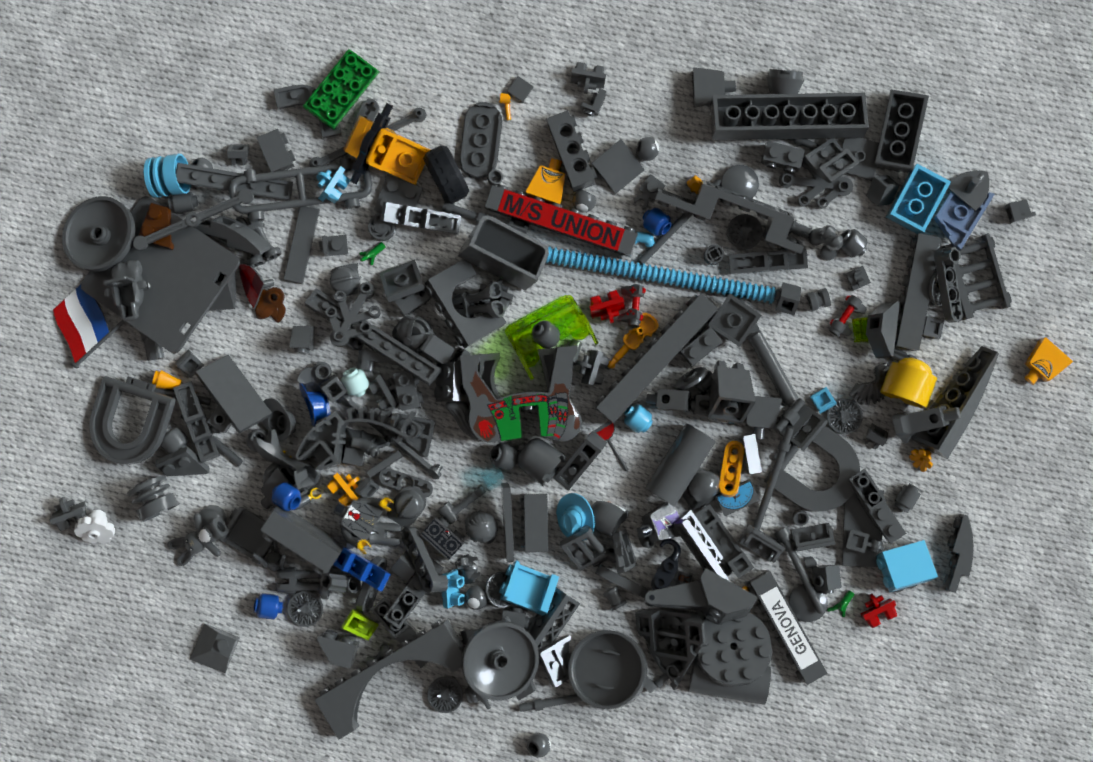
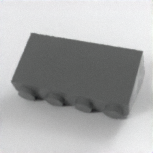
(505, 252)

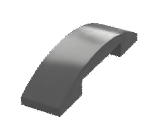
(724, 541)

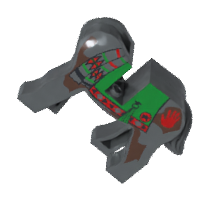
(498, 418)

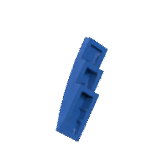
(362, 569)

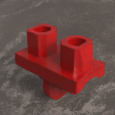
(607, 309)
(886, 607)

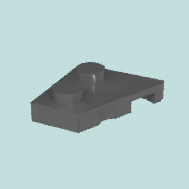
(182, 463)

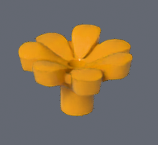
(922, 458)

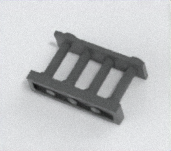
(1004, 297)

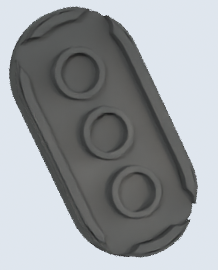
(480, 140)

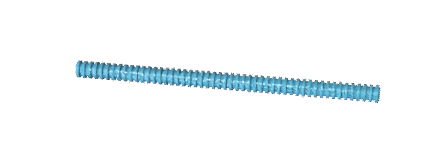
(661, 275)

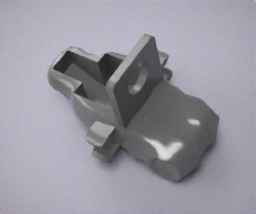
(127, 288)

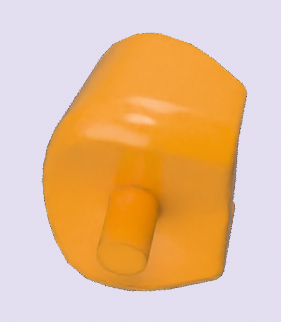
(694, 183)

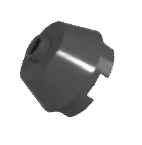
(784, 81)

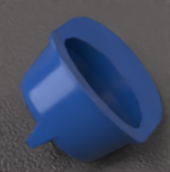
(316, 403)

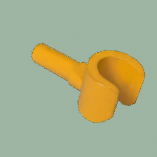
(505, 99)

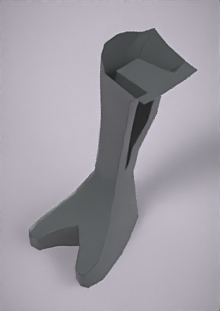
(272, 452)

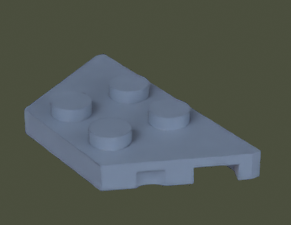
(958, 219)

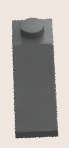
(581, 460)

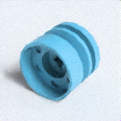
(161, 176)

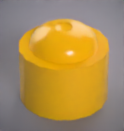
(910, 382)

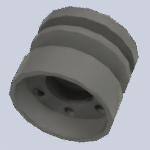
(152, 498)

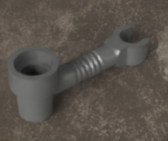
(450, 512)

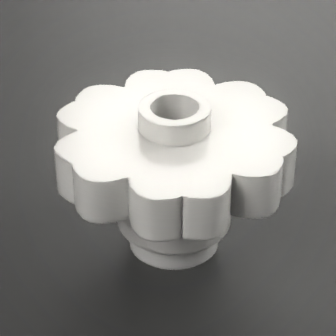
(95, 528)

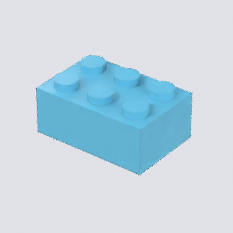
(918, 199)

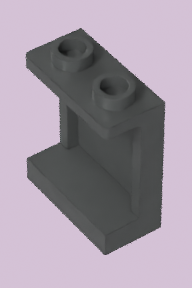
(246, 534)

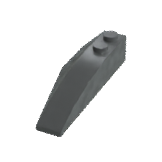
(964, 393)

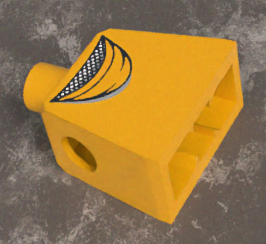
(548, 182)
(1045, 361)

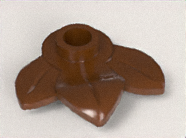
(269, 307)

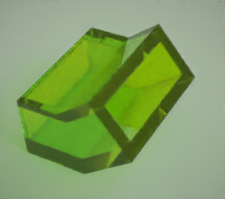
(859, 330)

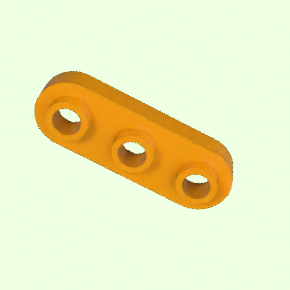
(731, 461)

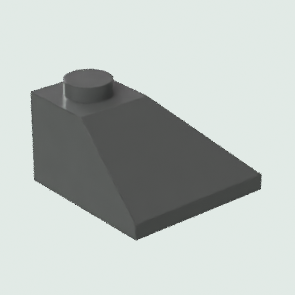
(214, 648)

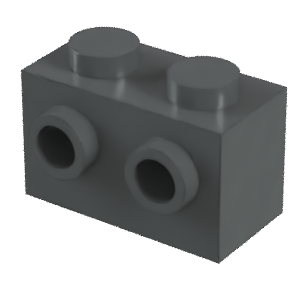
(782, 156)

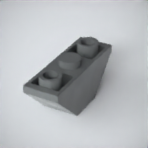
(882, 329)

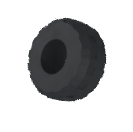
(446, 174)

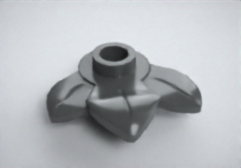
(313, 379)

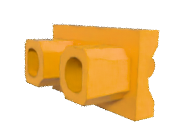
(337, 483)

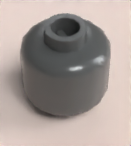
(853, 243)
(545, 334)
(174, 440)
(504, 456)

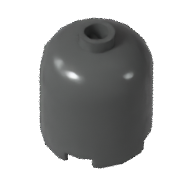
(539, 460)

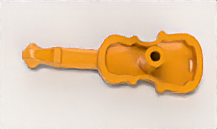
(635, 337)

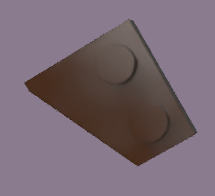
(155, 220)

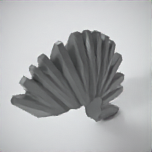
(872, 389)

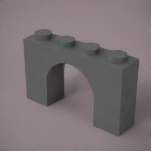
(441, 289)

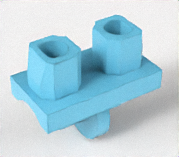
(337, 179)
(452, 595)

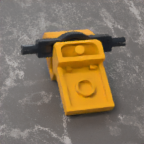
(384, 149)

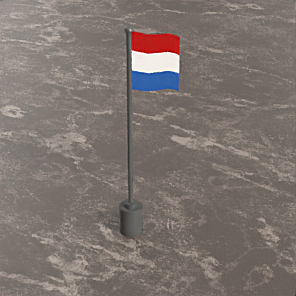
(82, 324)

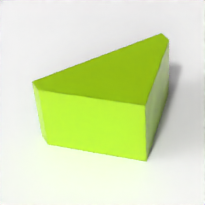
(359, 624)

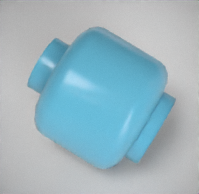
(638, 418)

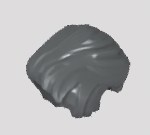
(481, 527)

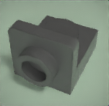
(597, 101)
(334, 245)

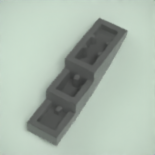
(420, 218)
(767, 261)
(196, 422)

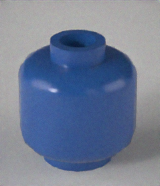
(656, 221)
(286, 496)
(267, 606)

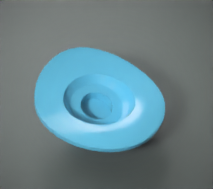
(573, 514)

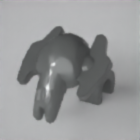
(467, 568)

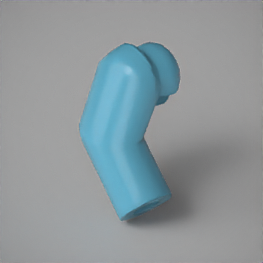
(645, 238)

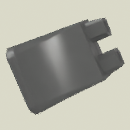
(730, 393)

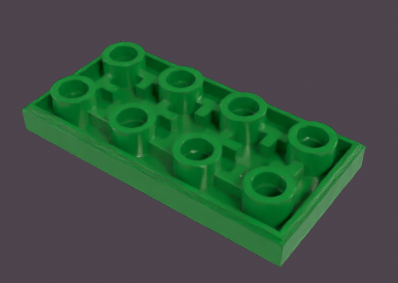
(341, 89)

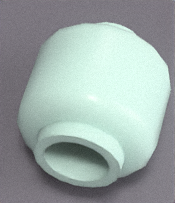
(355, 382)

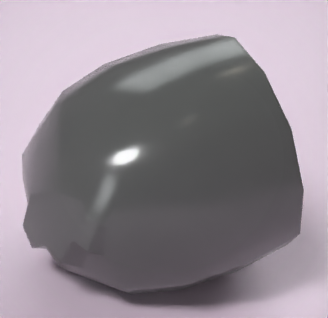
(608, 517)

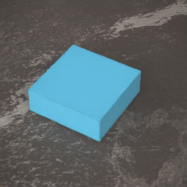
(823, 400)

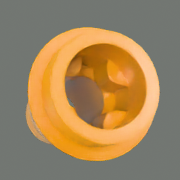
(165, 381)

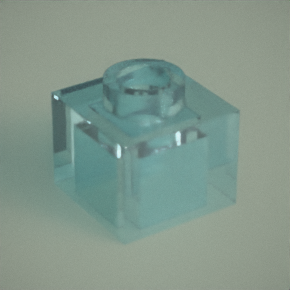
(493, 478)

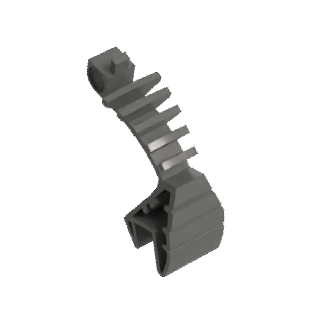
(328, 441)

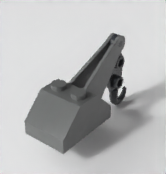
(712, 594)

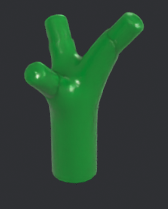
(372, 253)
(842, 605)

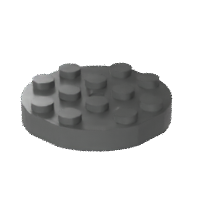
(736, 666)

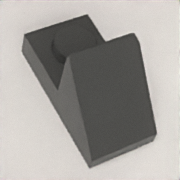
(437, 349)

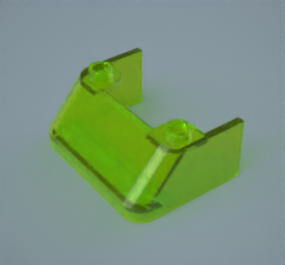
(556, 313)

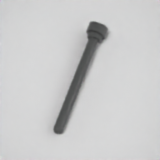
(783, 536)

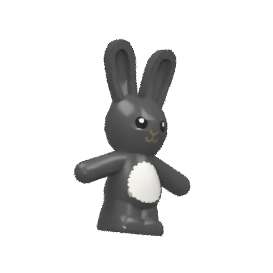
(199, 539)

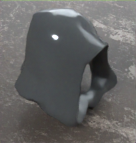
(703, 489)

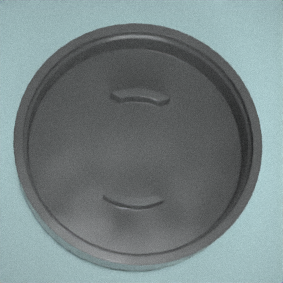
(607, 669)

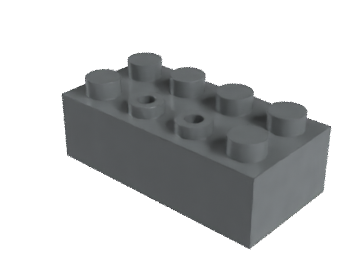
(302, 538)

